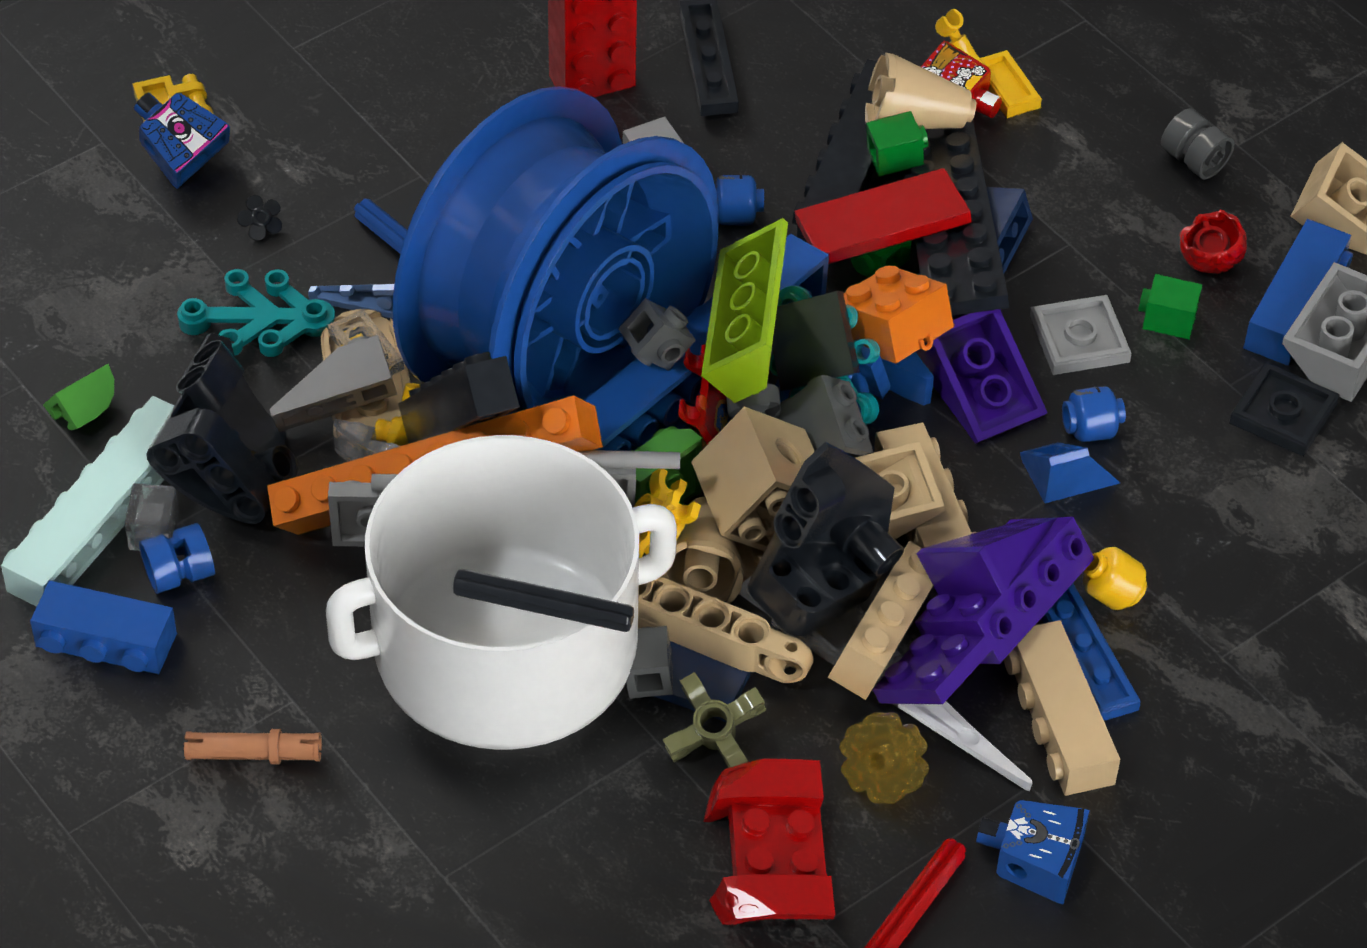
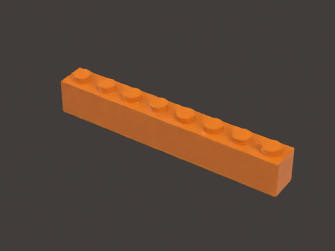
(303, 502)

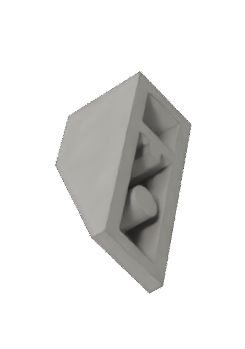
(343, 381)

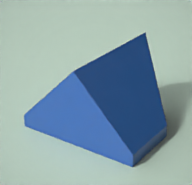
(1064, 471)

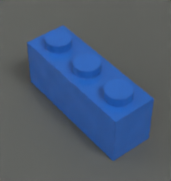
(103, 627)

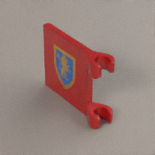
(711, 411)

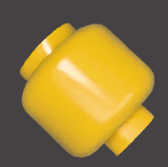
(1115, 579)

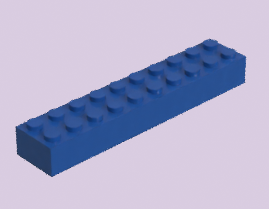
(648, 397)

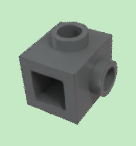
(657, 334)

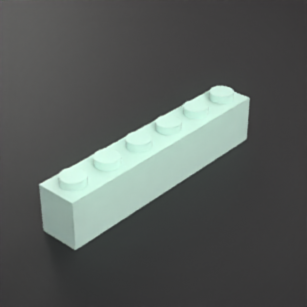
(89, 512)

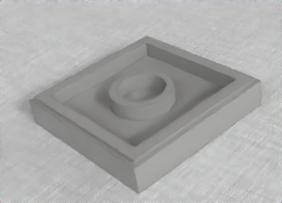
(1080, 334)

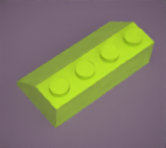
(745, 312)

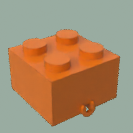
(900, 311)

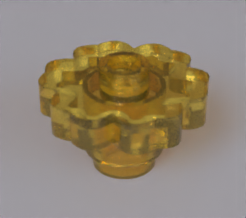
(884, 757)

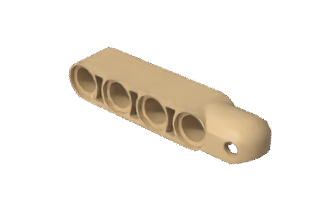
(722, 631)

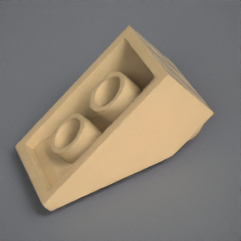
(1337, 195)
(915, 491)

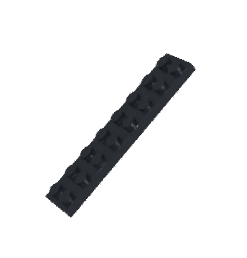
(968, 254)

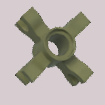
(686, 740)

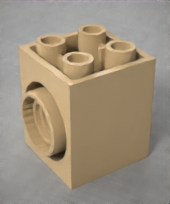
(750, 473)

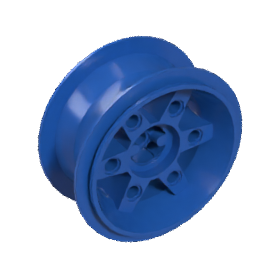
(548, 243)

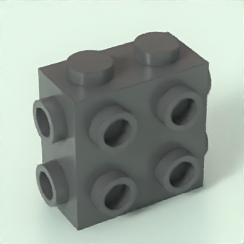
(829, 415)

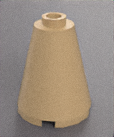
(906, 87)
(707, 559)

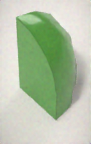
(83, 399)

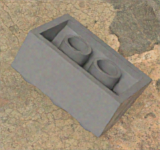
(1332, 333)

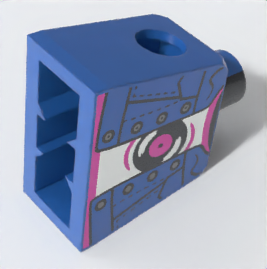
(180, 135)

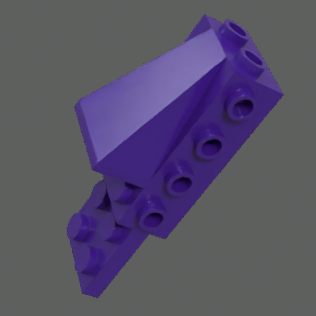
(987, 601)

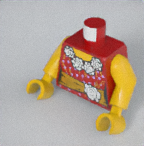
(961, 64)

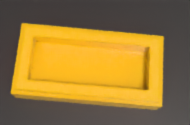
(1011, 85)

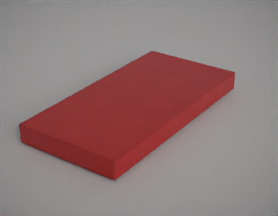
(884, 216)

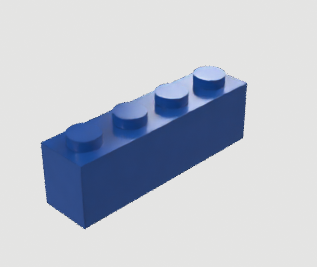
(1293, 285)

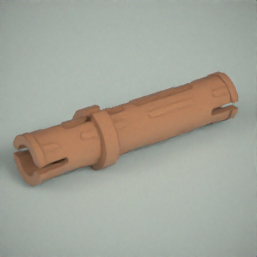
(253, 746)

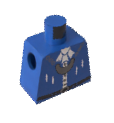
(1037, 846)

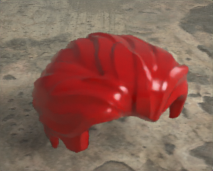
(1213, 242)

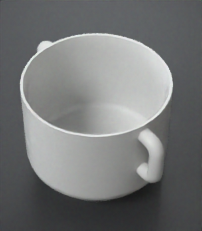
(513, 513)

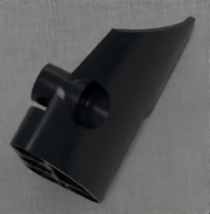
(221, 439)
(826, 543)

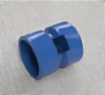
(161, 559)

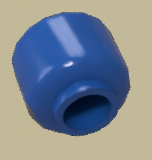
(738, 199)
(1093, 414)

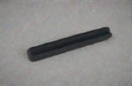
(543, 600)

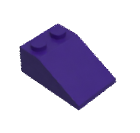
(983, 376)

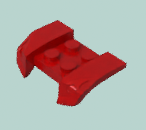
(773, 842)

